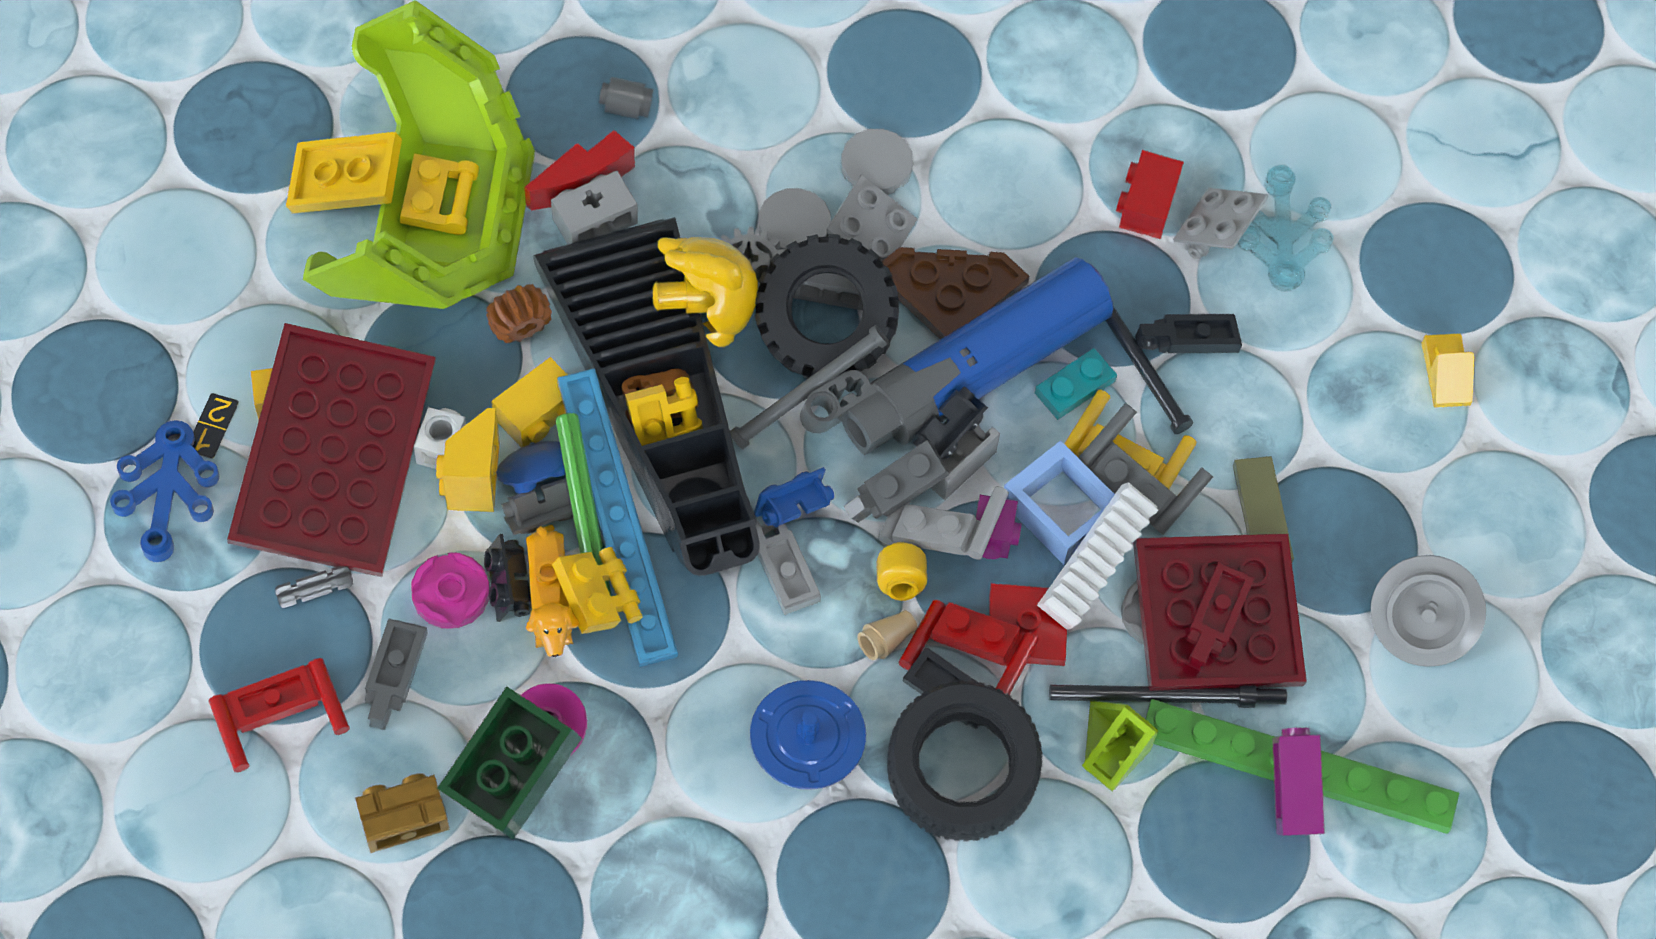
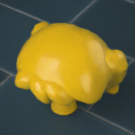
(715, 283)

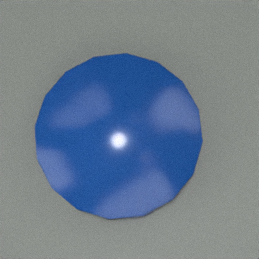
(531, 465)

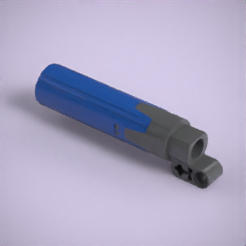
(974, 356)

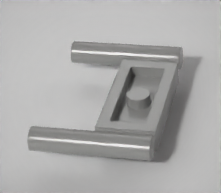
(944, 529)

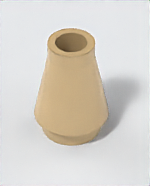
(883, 636)

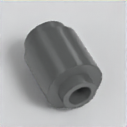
(626, 98)

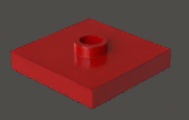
(1019, 607)

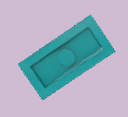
(1075, 383)

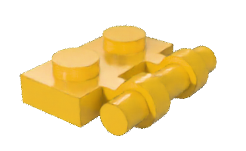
(652, 410)
(587, 592)

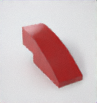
(579, 168)

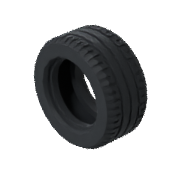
(985, 707)

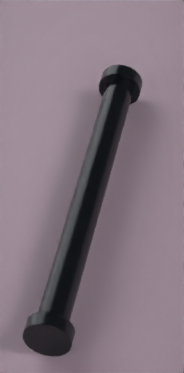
(1179, 421)

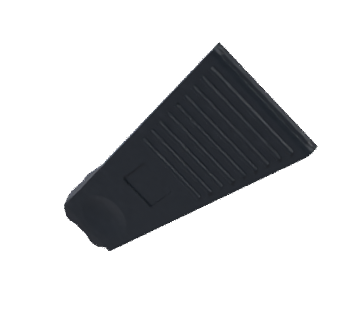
(609, 313)

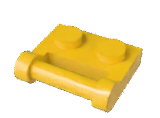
(427, 189)

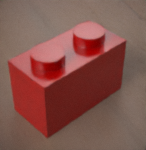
(1150, 194)

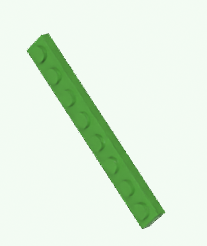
(1341, 777)

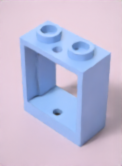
(1037, 475)

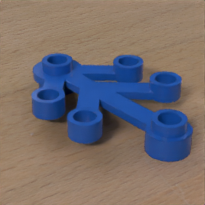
(165, 483)

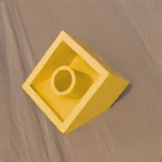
(470, 465)

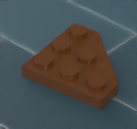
(952, 286)

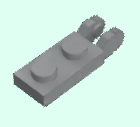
(787, 570)

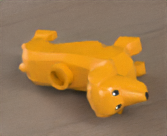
(550, 613)

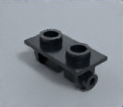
(963, 415)
(503, 562)

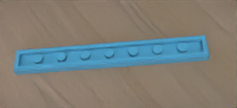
(618, 515)

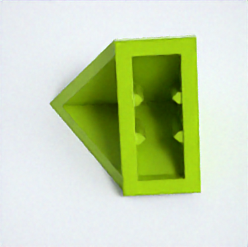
(1116, 742)

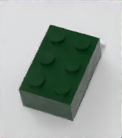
(509, 762)

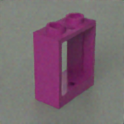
(1298, 782)

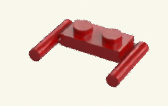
(975, 635)
(274, 700)

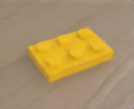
(344, 172)

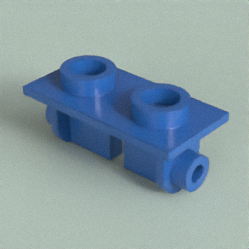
(779, 503)

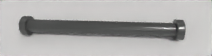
(742, 435)

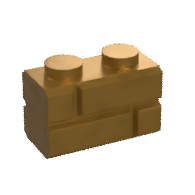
(401, 812)

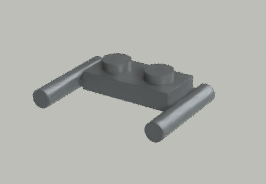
(1117, 468)

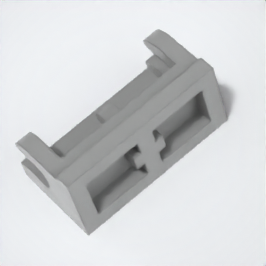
(971, 453)

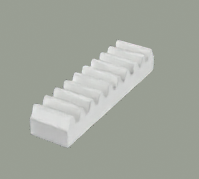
(1097, 556)

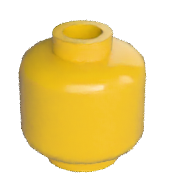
(901, 571)

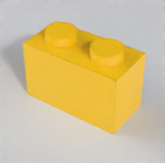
(531, 404)

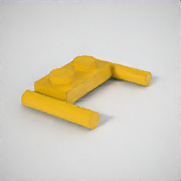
(1085, 433)

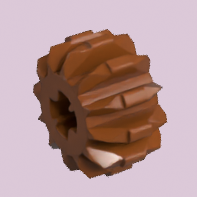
(519, 313)

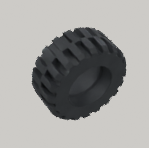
(806, 260)

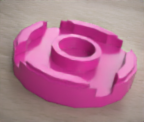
(450, 590)

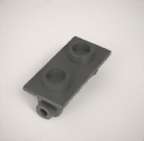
(526, 513)

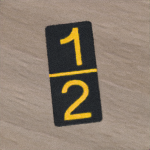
(213, 424)

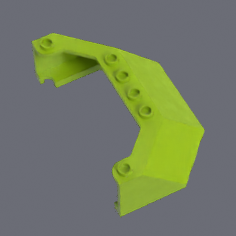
(446, 109)

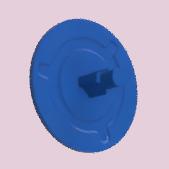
(807, 734)

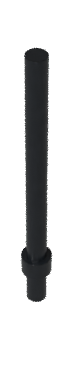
(1244, 696)

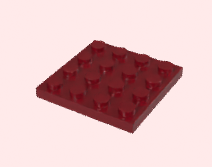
(1267, 635)

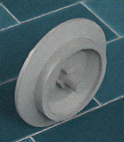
(1428, 610)

